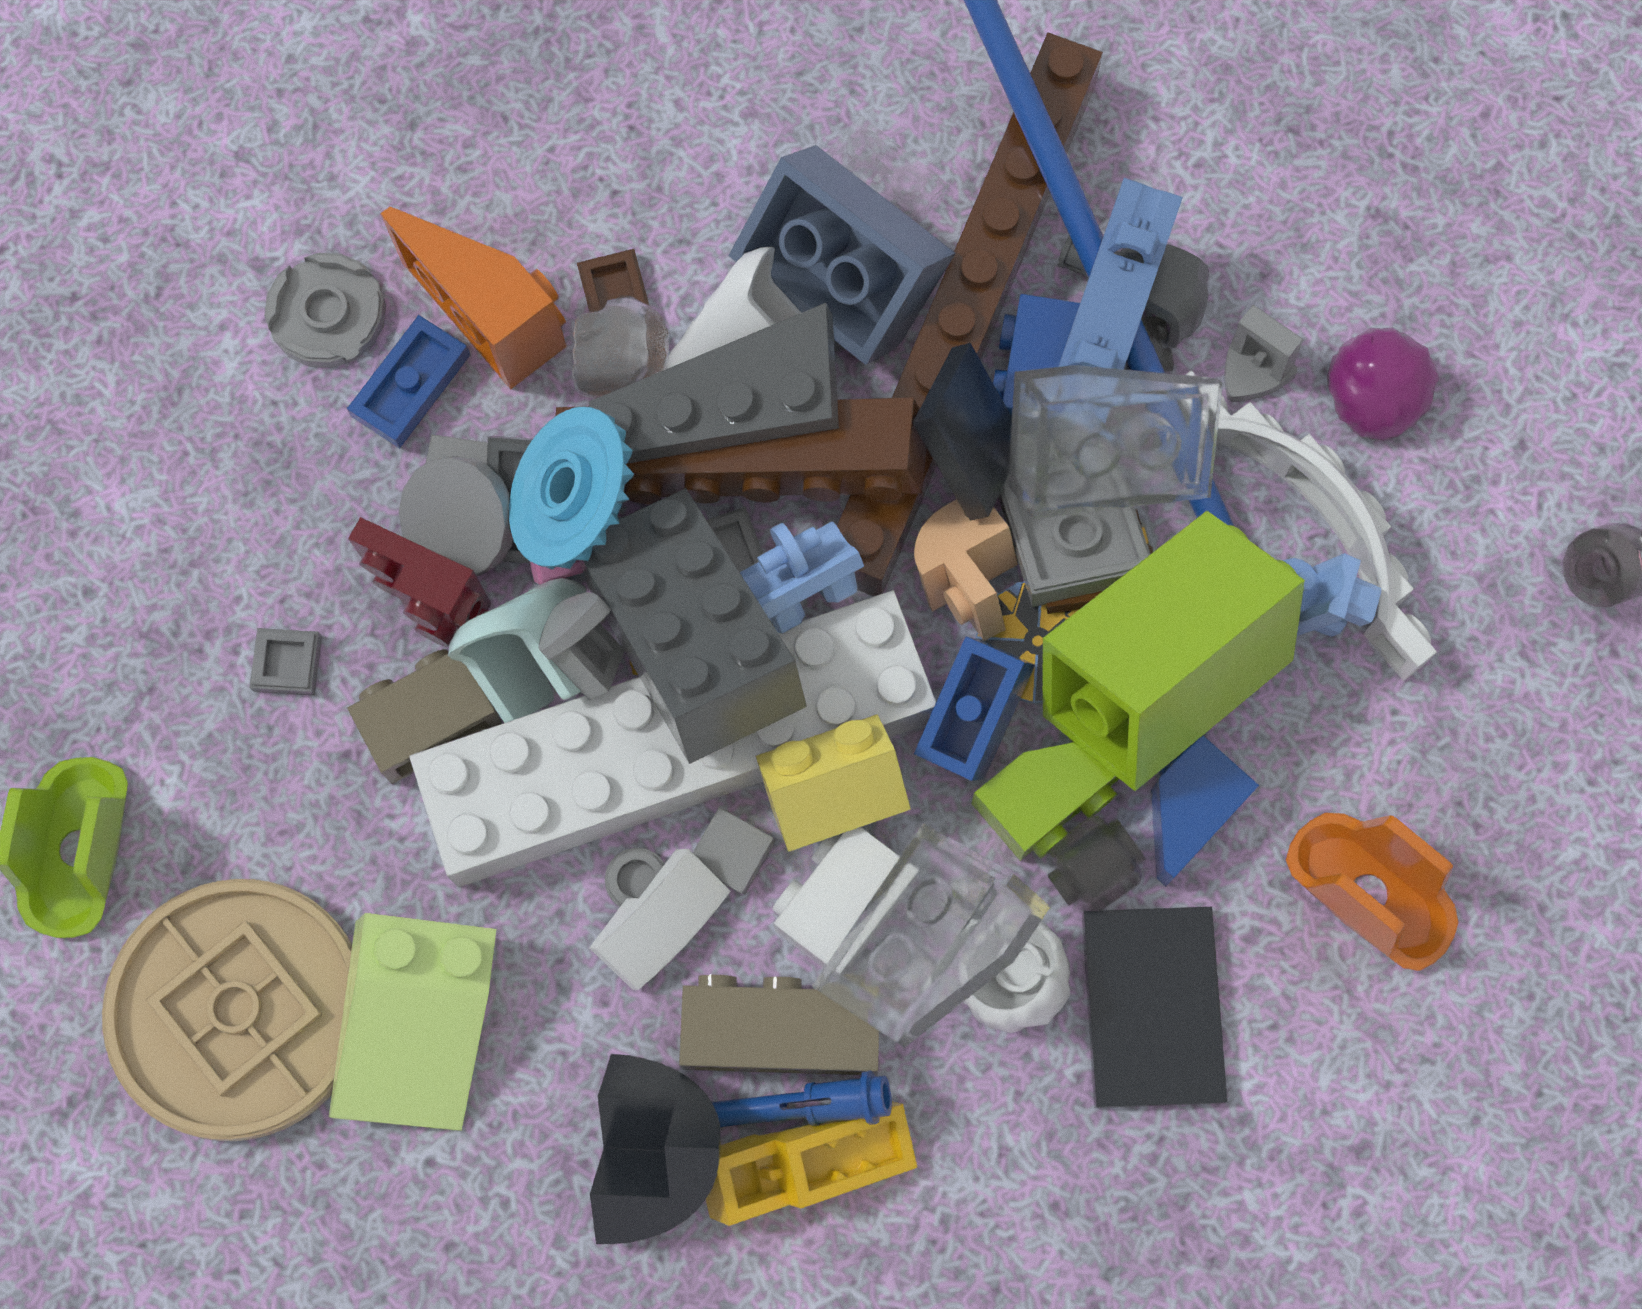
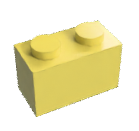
(833, 782)

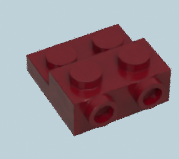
(432, 587)

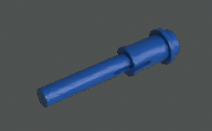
(850, 1100)

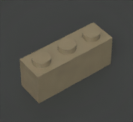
(771, 1030)

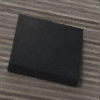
(967, 431)

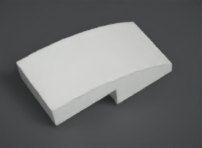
(662, 921)

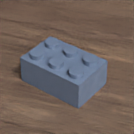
(844, 249)

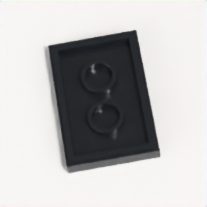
(1153, 1007)

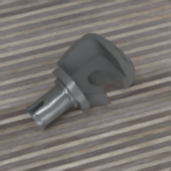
(1177, 292)

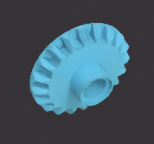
(569, 487)

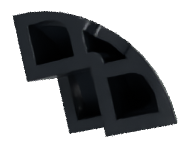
(656, 1150)

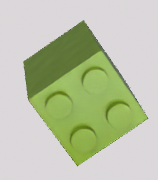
(1171, 648)

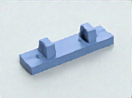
(1119, 285)

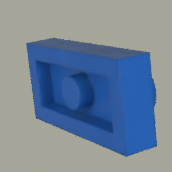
(409, 381)

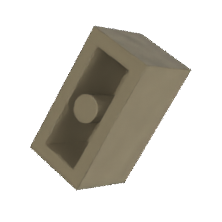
(420, 712)

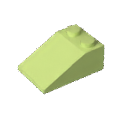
(411, 1021)

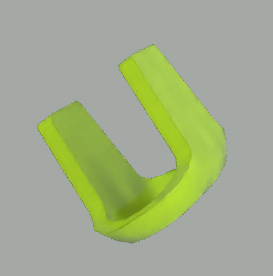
(71, 797)

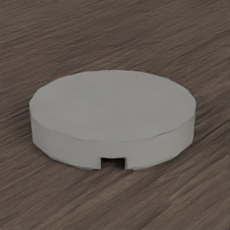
(335, 328)
(458, 512)

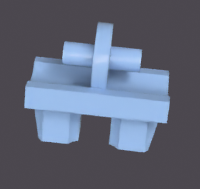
(800, 568)
(1334, 595)

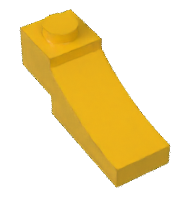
(807, 1165)

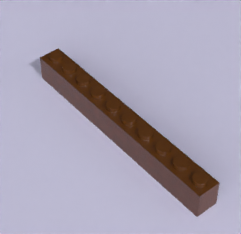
(975, 285)

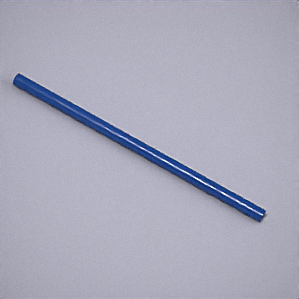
(1061, 179)

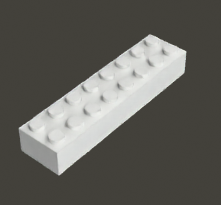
(615, 764)

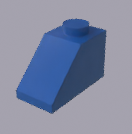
(1193, 803)

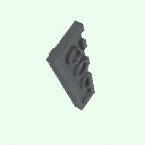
(734, 395)

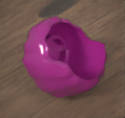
(1382, 383)

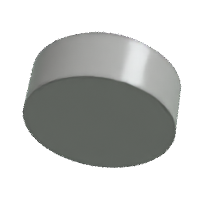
(631, 874)

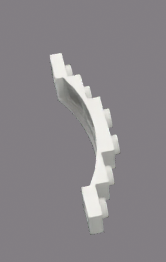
(1350, 513)

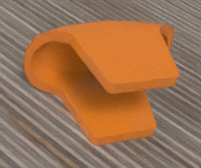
(1418, 913)

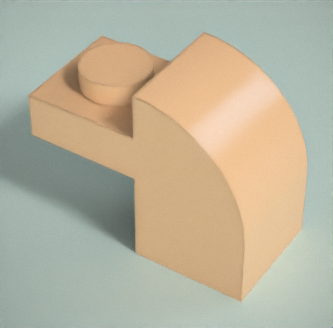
(958, 561)

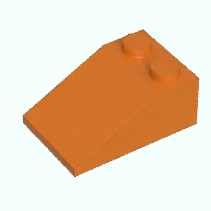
(484, 293)

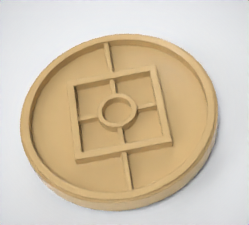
(229, 1009)

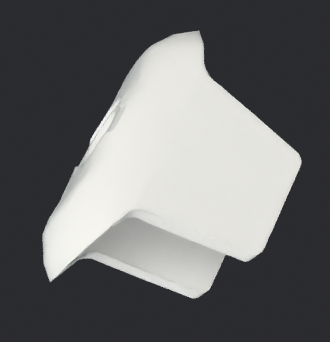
(737, 308)

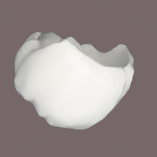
(1028, 989)

